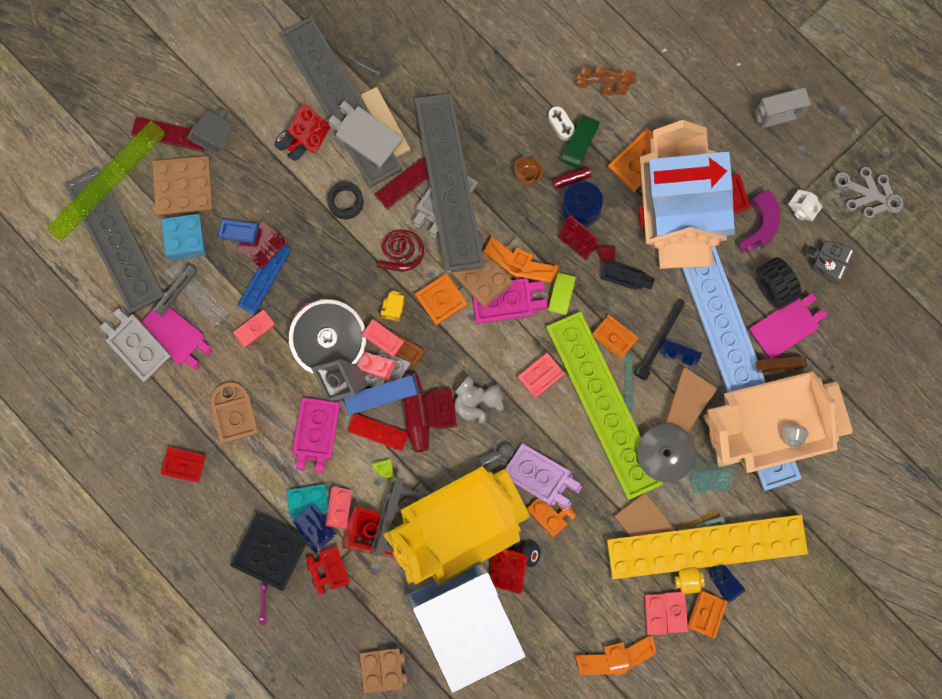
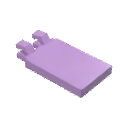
(541, 477)

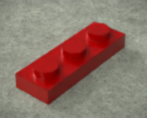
(378, 432)

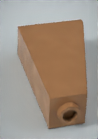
(689, 399)

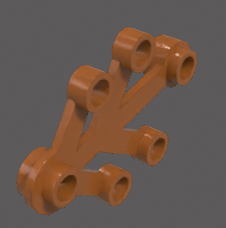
(606, 76)

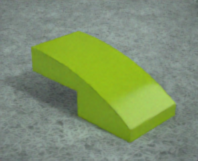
(562, 293)

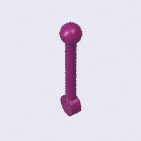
(263, 620)

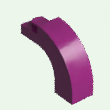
(769, 215)

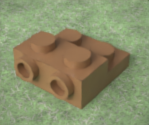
(383, 670)

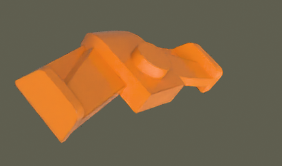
(519, 263)
(616, 658)

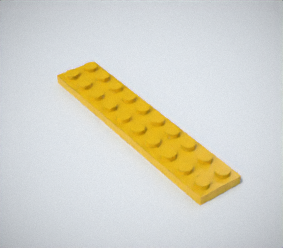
(707, 546)

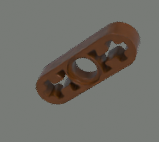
(781, 364)

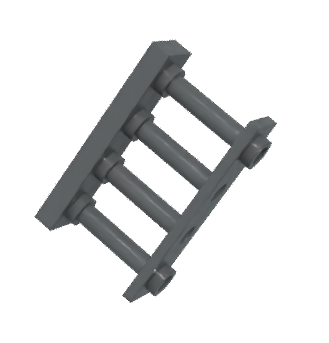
(390, 509)

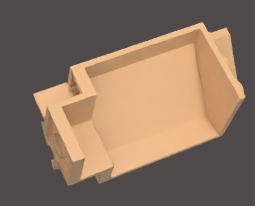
(687, 246)
(754, 417)

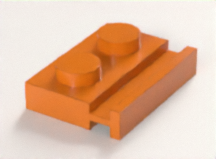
(615, 336)
(707, 614)

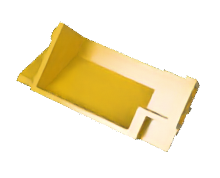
(458, 526)

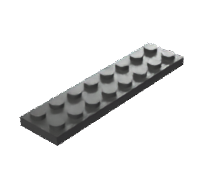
(118, 248)

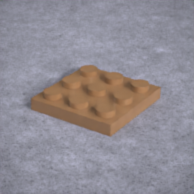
(182, 186)

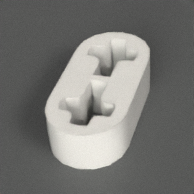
(558, 125)

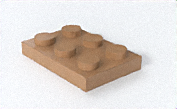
(484, 283)

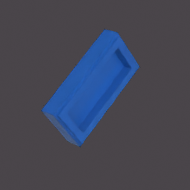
(238, 231)

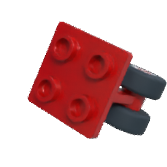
(304, 133)
(509, 566)

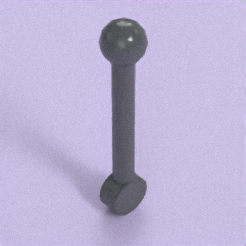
(378, 73)

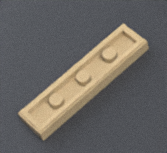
(377, 108)

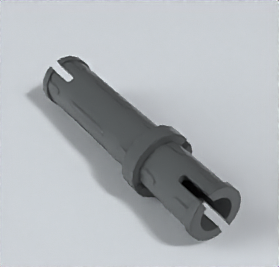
(189, 273)

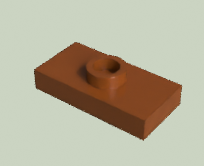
(410, 352)

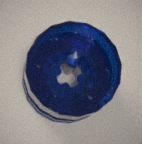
(584, 213)

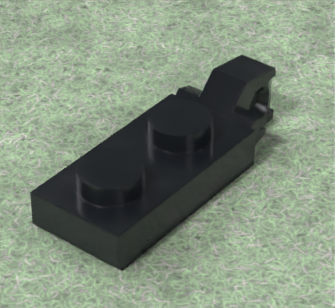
(626, 276)

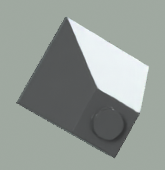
(339, 379)

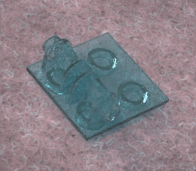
(712, 479)

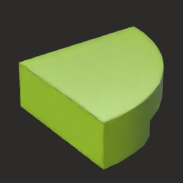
(384, 469)

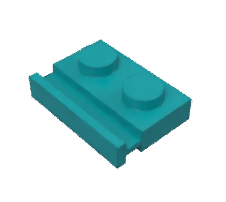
(302, 498)

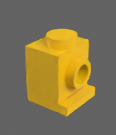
(393, 306)

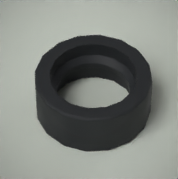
(345, 186)

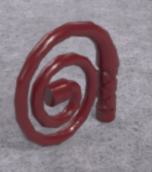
(402, 246)

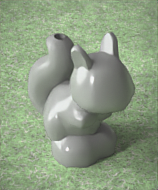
(470, 396)

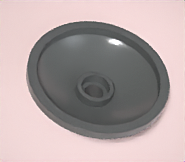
(651, 453)

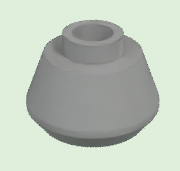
(795, 435)

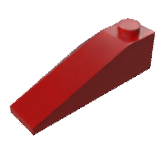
(362, 531)

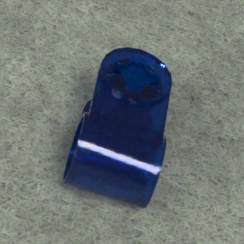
(728, 585)

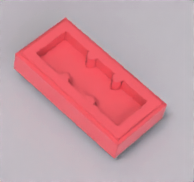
(254, 328)
(382, 338)
(676, 612)

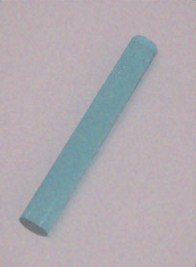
(629, 382)

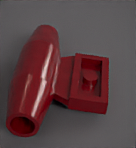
(427, 411)

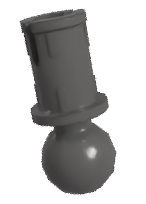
(505, 451)

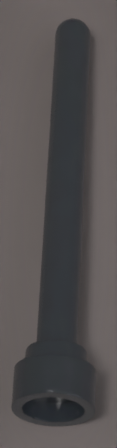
(643, 370)

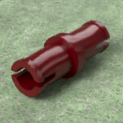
(571, 177)

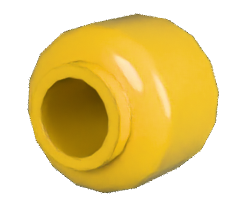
(690, 580)

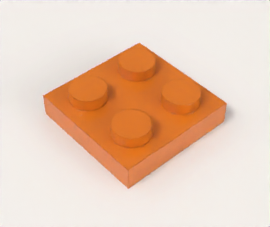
(441, 299)

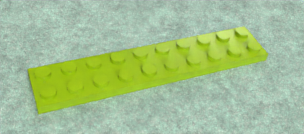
(601, 402)

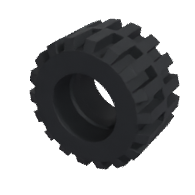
(778, 283)

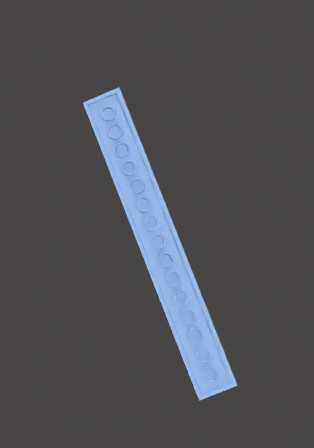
(731, 346)

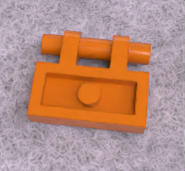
(549, 518)

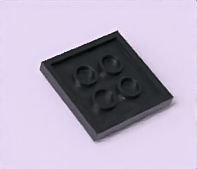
(269, 552)

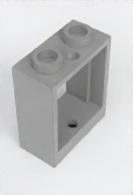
(782, 108)

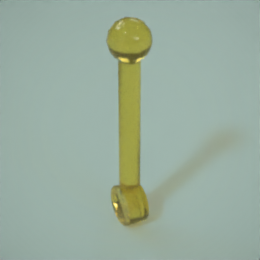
(713, 513)

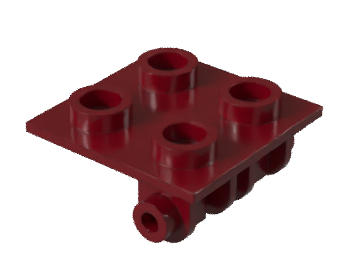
(578, 237)
(266, 246)

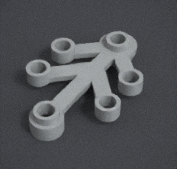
(871, 193)

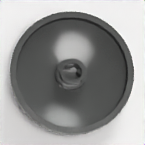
(326, 333)

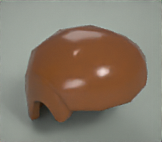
(528, 171)

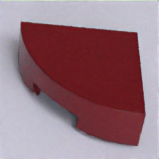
(606, 253)

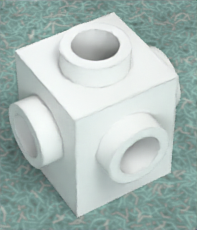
(805, 205)

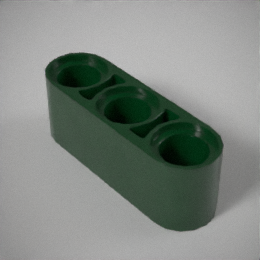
(580, 141)

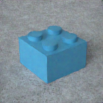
(184, 237)

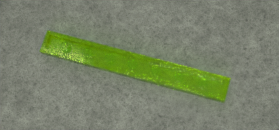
(105, 181)

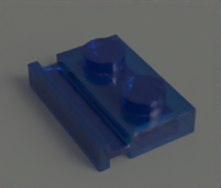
(687, 355)
(312, 527)

